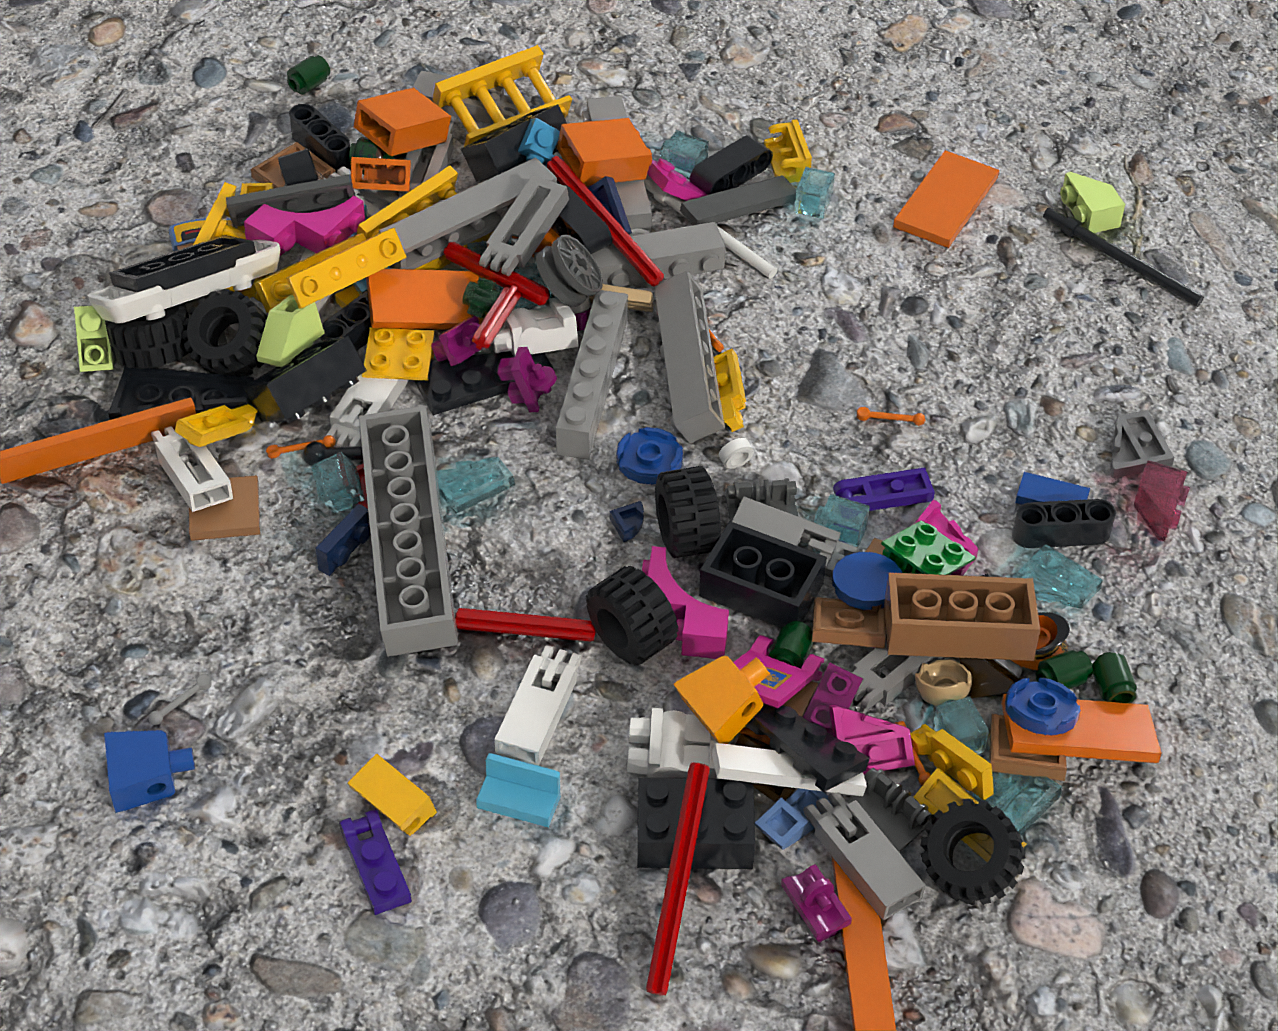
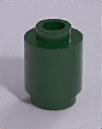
(308, 74)
(793, 644)
(1067, 668)
(1114, 678)

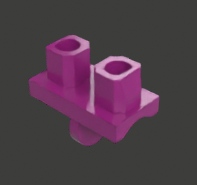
(457, 342)
(530, 379)
(835, 688)
(816, 902)

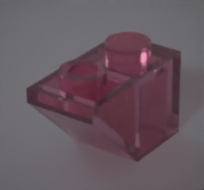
(1158, 497)

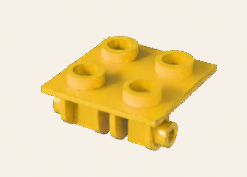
(398, 353)

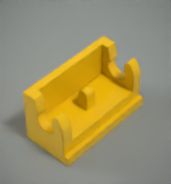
(789, 151)
(393, 794)

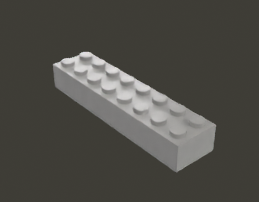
(407, 532)

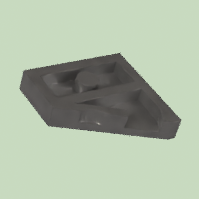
(1135, 443)

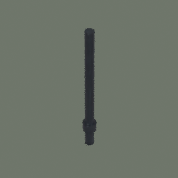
(1073, 227)

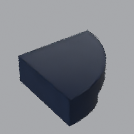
(628, 520)

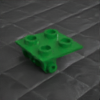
(925, 551)

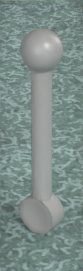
(203, 683)

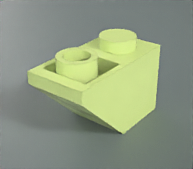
(1092, 202)
(288, 332)
(92, 340)

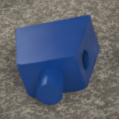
(142, 767)

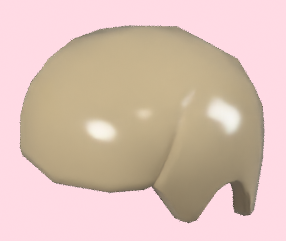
(943, 681)

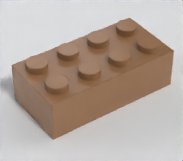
(961, 616)

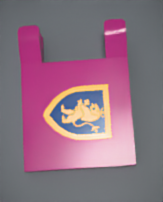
(783, 678)

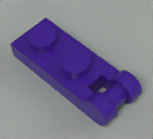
(888, 489)
(375, 863)

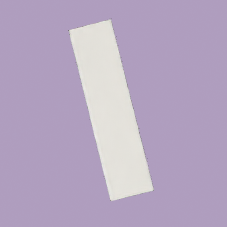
(771, 768)

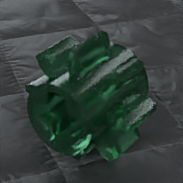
(480, 297)

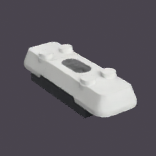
(184, 276)

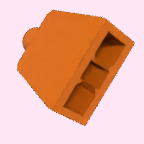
(381, 174)

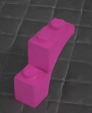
(311, 230)
(700, 626)

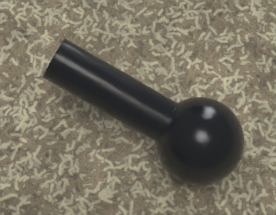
(316, 452)

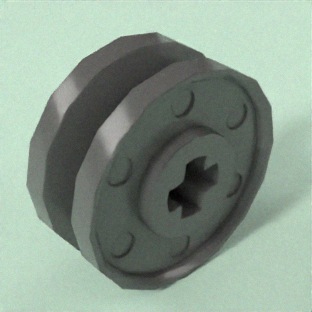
(569, 271)

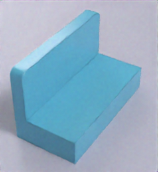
(519, 790)

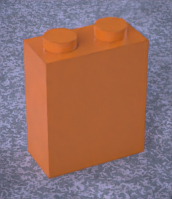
(402, 121)
(603, 150)

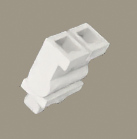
(538, 329)
(673, 743)

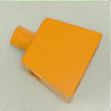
(723, 695)

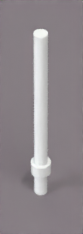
(729, 241)

